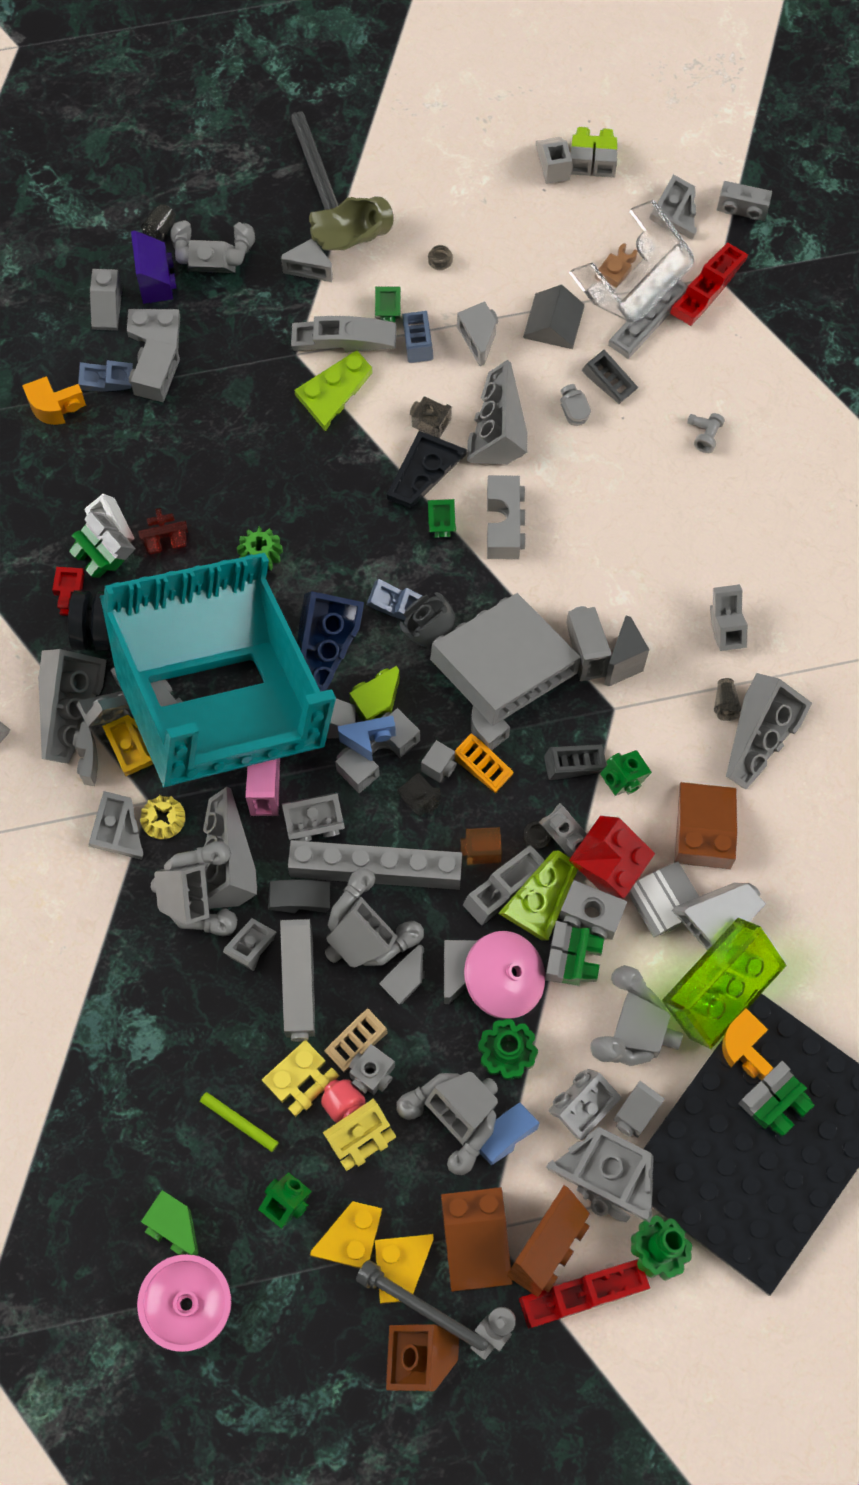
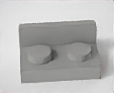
(744, 201)
(104, 708)
(585, 1103)

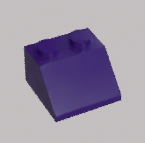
(152, 268)

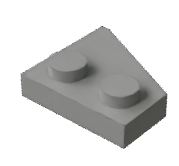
(679, 205)
(154, 324)
(116, 827)

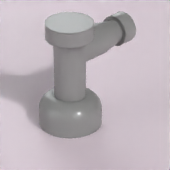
(706, 441)

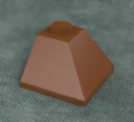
(419, 1357)

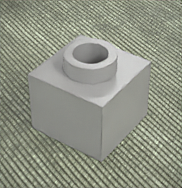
(438, 762)

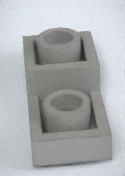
(86, 748)

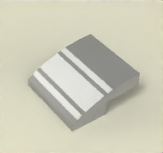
(659, 894)

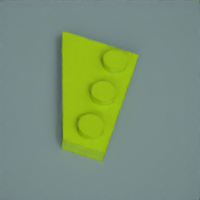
(330, 390)
(542, 896)

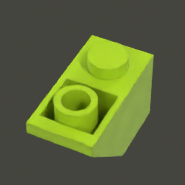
(376, 696)

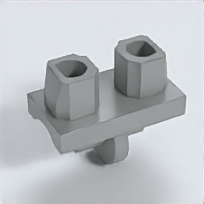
(564, 829)
(495, 1330)

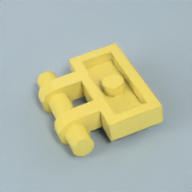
(294, 1072)
(356, 1130)

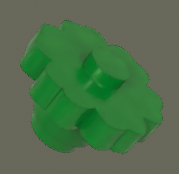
(507, 1049)
(661, 1248)

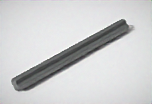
(314, 160)

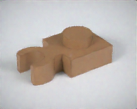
(618, 267)

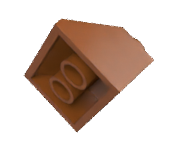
(550, 1243)

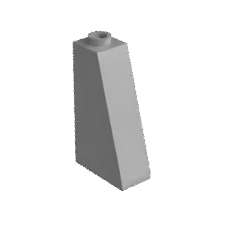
(298, 979)

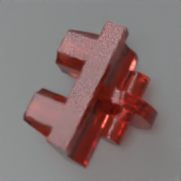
(152, 536)

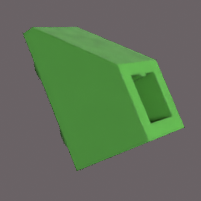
(172, 1221)

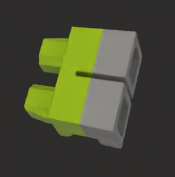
(602, 147)

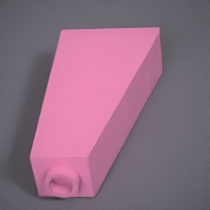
(263, 788)

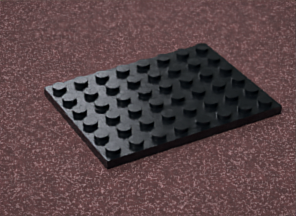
(743, 1185)

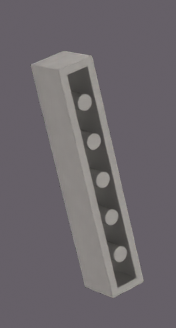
(388, 864)

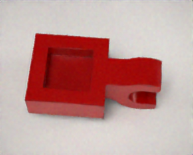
(65, 582)

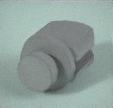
(574, 405)

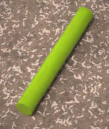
(239, 1121)

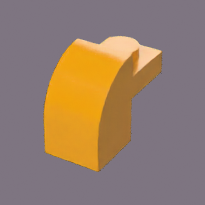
(49, 405)
(739, 1041)

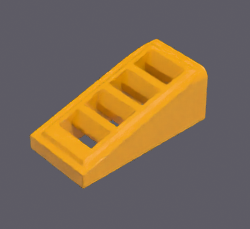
(476, 770)

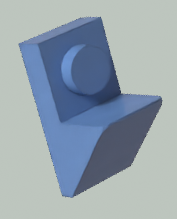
(359, 734)

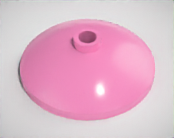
(491, 978)
(162, 1299)

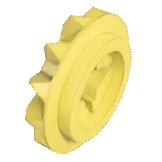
(161, 829)

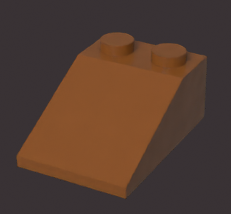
(706, 826)
(476, 1239)

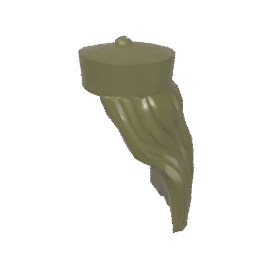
(351, 223)

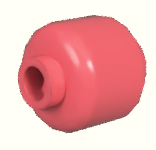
(341, 1099)

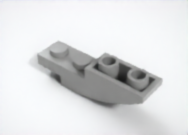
(344, 332)

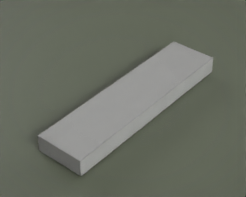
(634, 334)

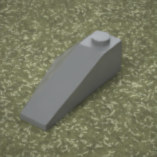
(500, 423)
(63, 682)
(766, 719)
(236, 879)

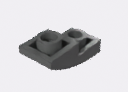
(298, 894)

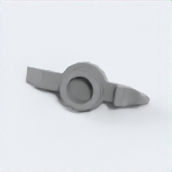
(602, 1207)

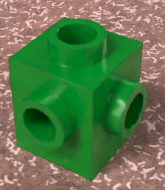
(621, 776)
(285, 1200)

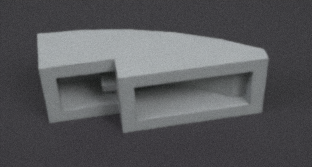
(502, 885)

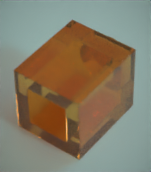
(482, 845)

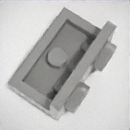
(313, 817)

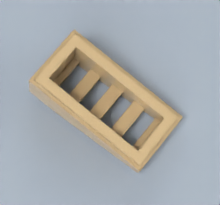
(357, 1024)

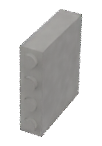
(504, 658)

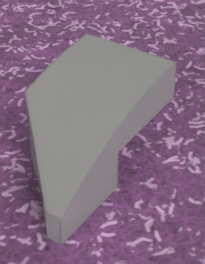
(405, 976)

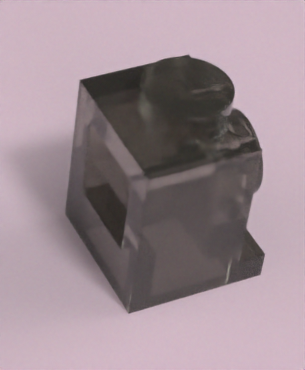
(430, 416)

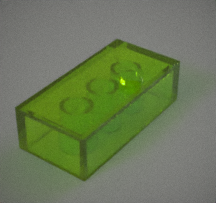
(724, 982)

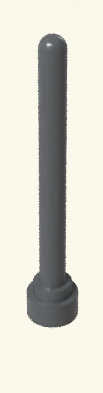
(372, 1276)

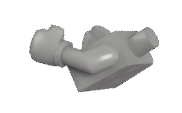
(211, 255)
(183, 890)
(359, 932)
(640, 1026)
(462, 1106)

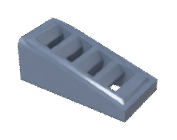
(419, 335)

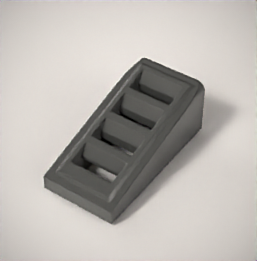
(616, 371)
(561, 754)

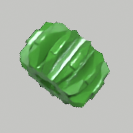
(261, 540)

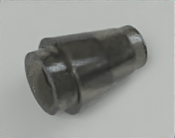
(727, 702)

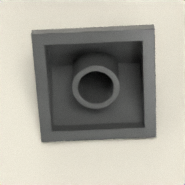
(554, 317)
(628, 655)

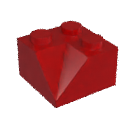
(612, 856)

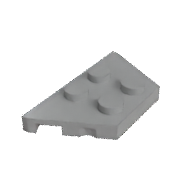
(611, 1171)

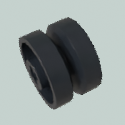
(87, 622)

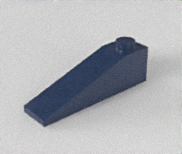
(326, 632)

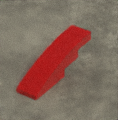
(709, 284)
(584, 1293)

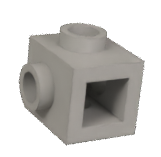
(373, 1060)

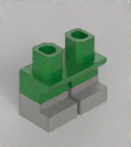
(102, 543)
(568, 955)
(773, 1096)

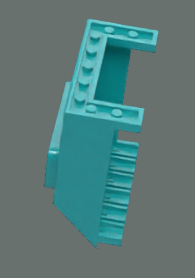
(204, 622)

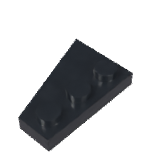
(423, 468)

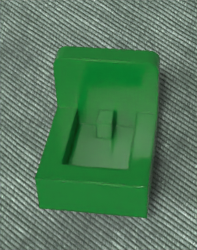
(388, 303)
(441, 517)

